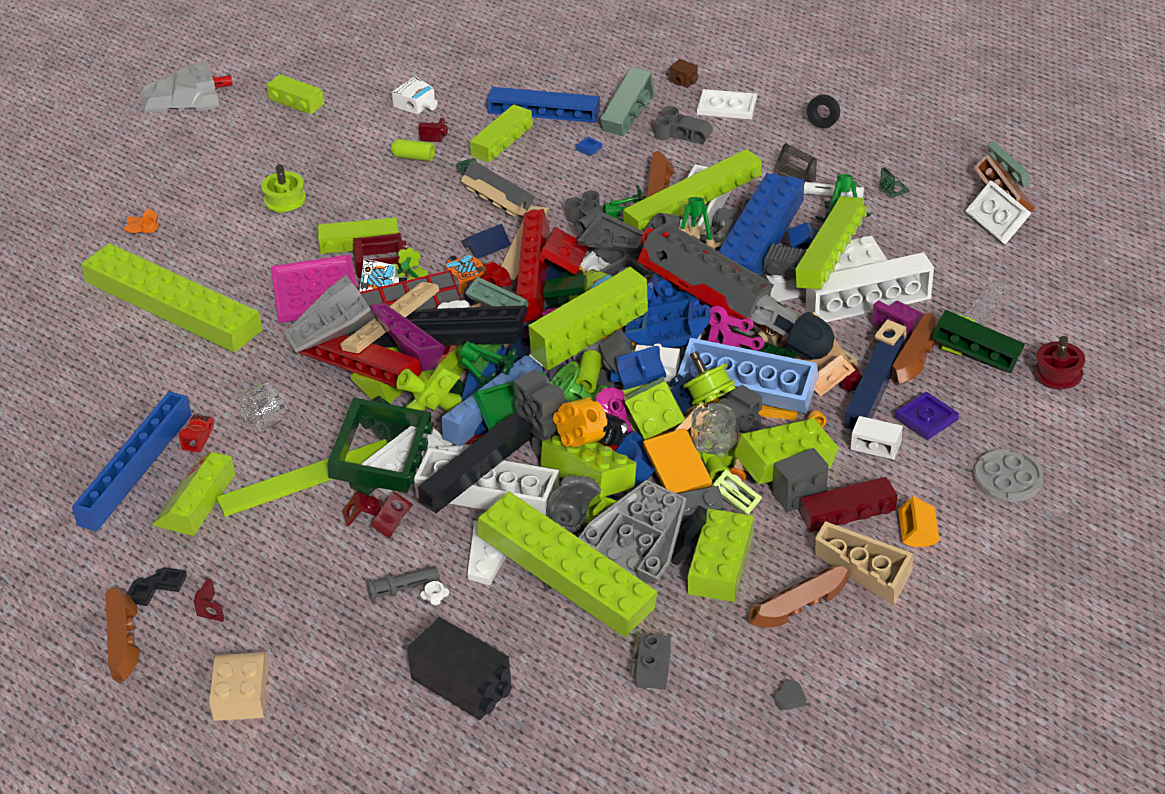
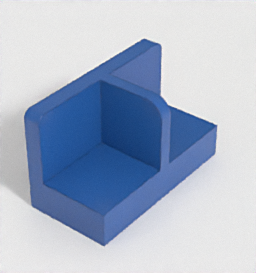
(640, 367)

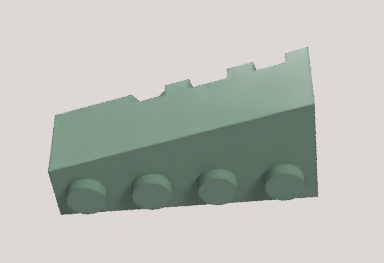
(628, 101)

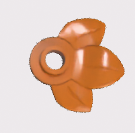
(146, 224)

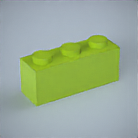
(295, 94)

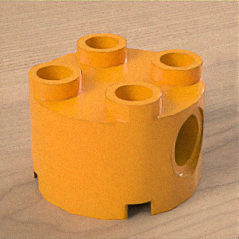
(580, 422)

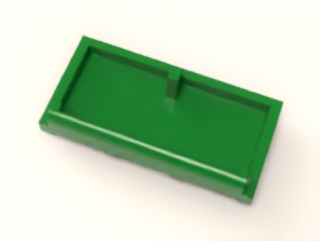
(497, 403)

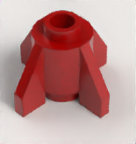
(496, 275)

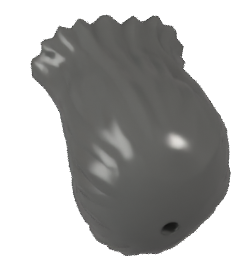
(570, 501)

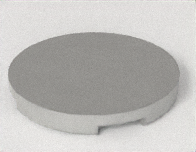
(1008, 475)

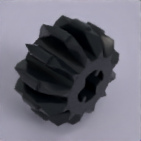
(615, 430)

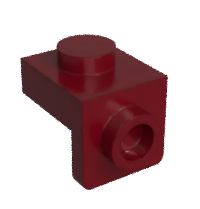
(433, 131)

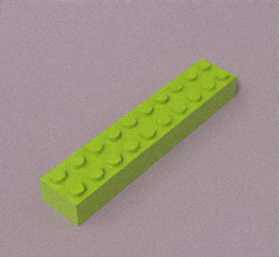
(172, 297)

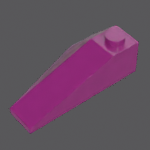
(409, 337)

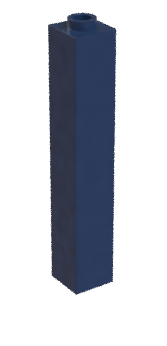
(873, 381)

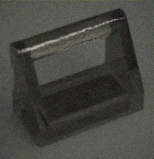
(787, 169)

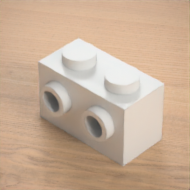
(878, 436)

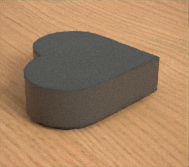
(790, 696)

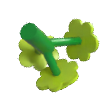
(408, 259)

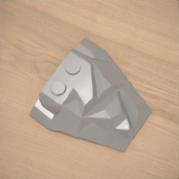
(183, 89)

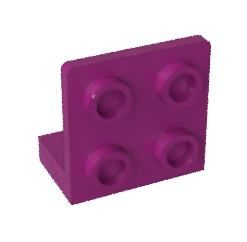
(898, 313)

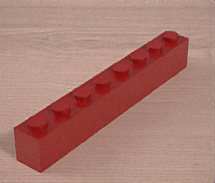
(532, 271)
(372, 362)

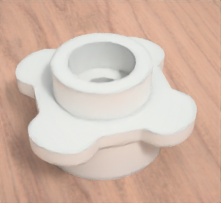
(434, 592)

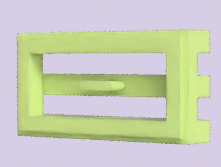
(733, 501)

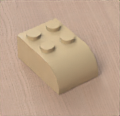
(239, 686)

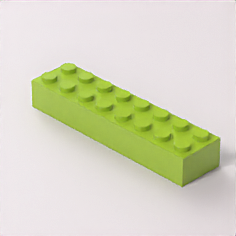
(567, 564)

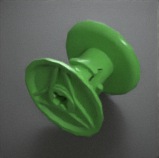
(566, 381)

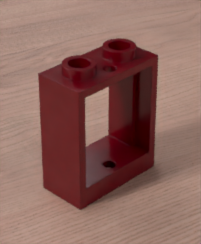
(377, 245)

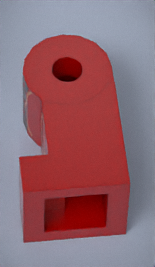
(197, 430)

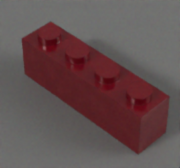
(848, 503)

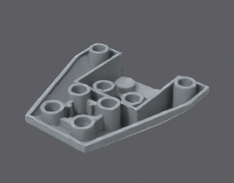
(639, 530)

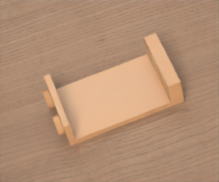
(830, 368)

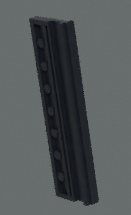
(469, 324)

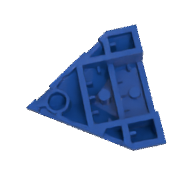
(670, 321)

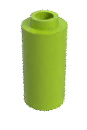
(413, 150)
(589, 370)

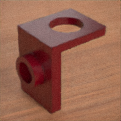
(363, 503)
(389, 516)
(203, 600)

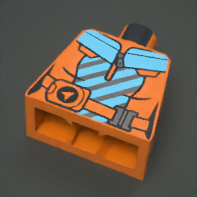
(465, 269)

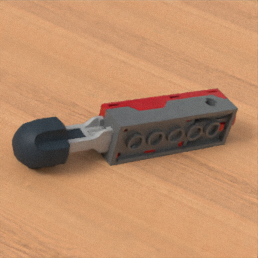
(732, 286)

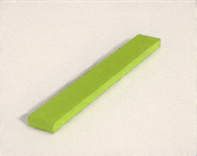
(289, 482)

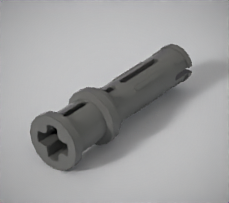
(392, 584)

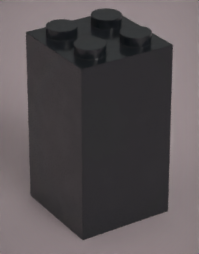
(460, 668)

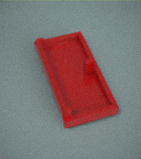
(563, 250)

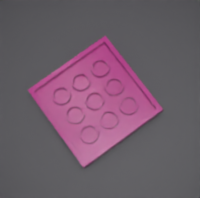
(303, 282)

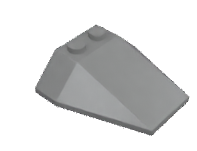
(332, 315)

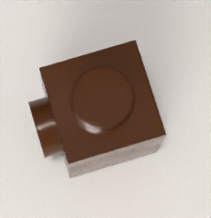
(683, 73)

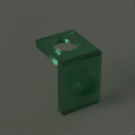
(887, 184)

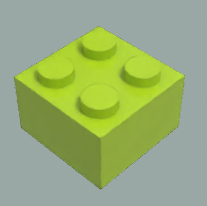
(654, 408)

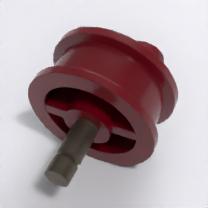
(1059, 364)

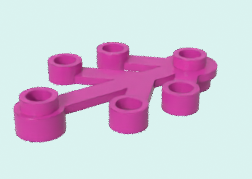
(731, 338)

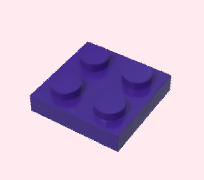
(927, 415)

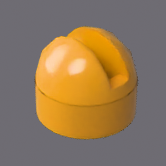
(818, 416)

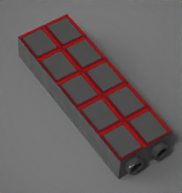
(391, 293)

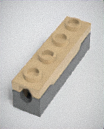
(498, 189)

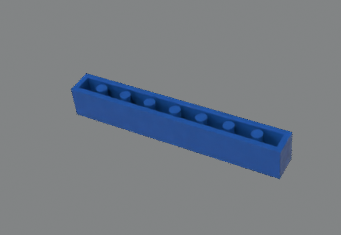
(131, 461)

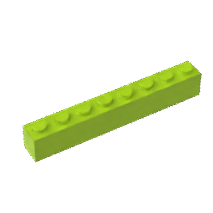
(705, 184)
(830, 243)

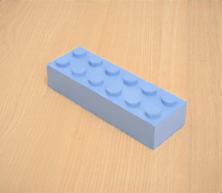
(778, 379)

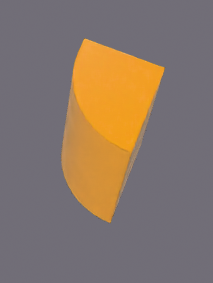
(918, 523)

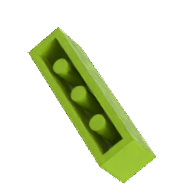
(501, 133)
(339, 236)

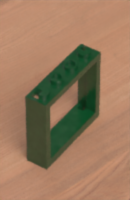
(373, 476)

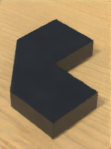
(684, 539)
(165, 579)

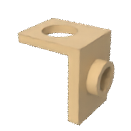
(892, 327)

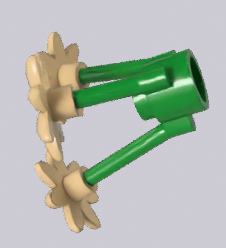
(695, 209)

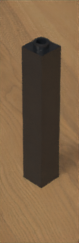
(474, 463)

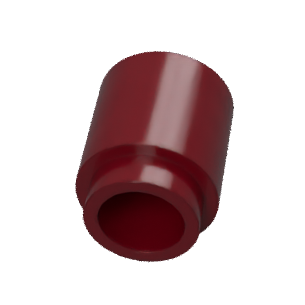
(852, 380)

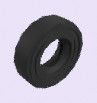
(830, 103)

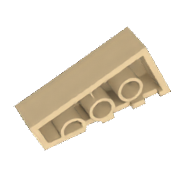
(870, 562)

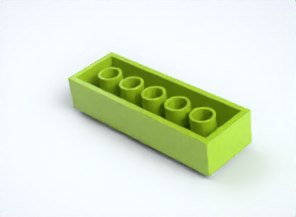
(588, 318)

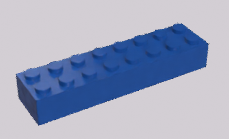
(764, 220)

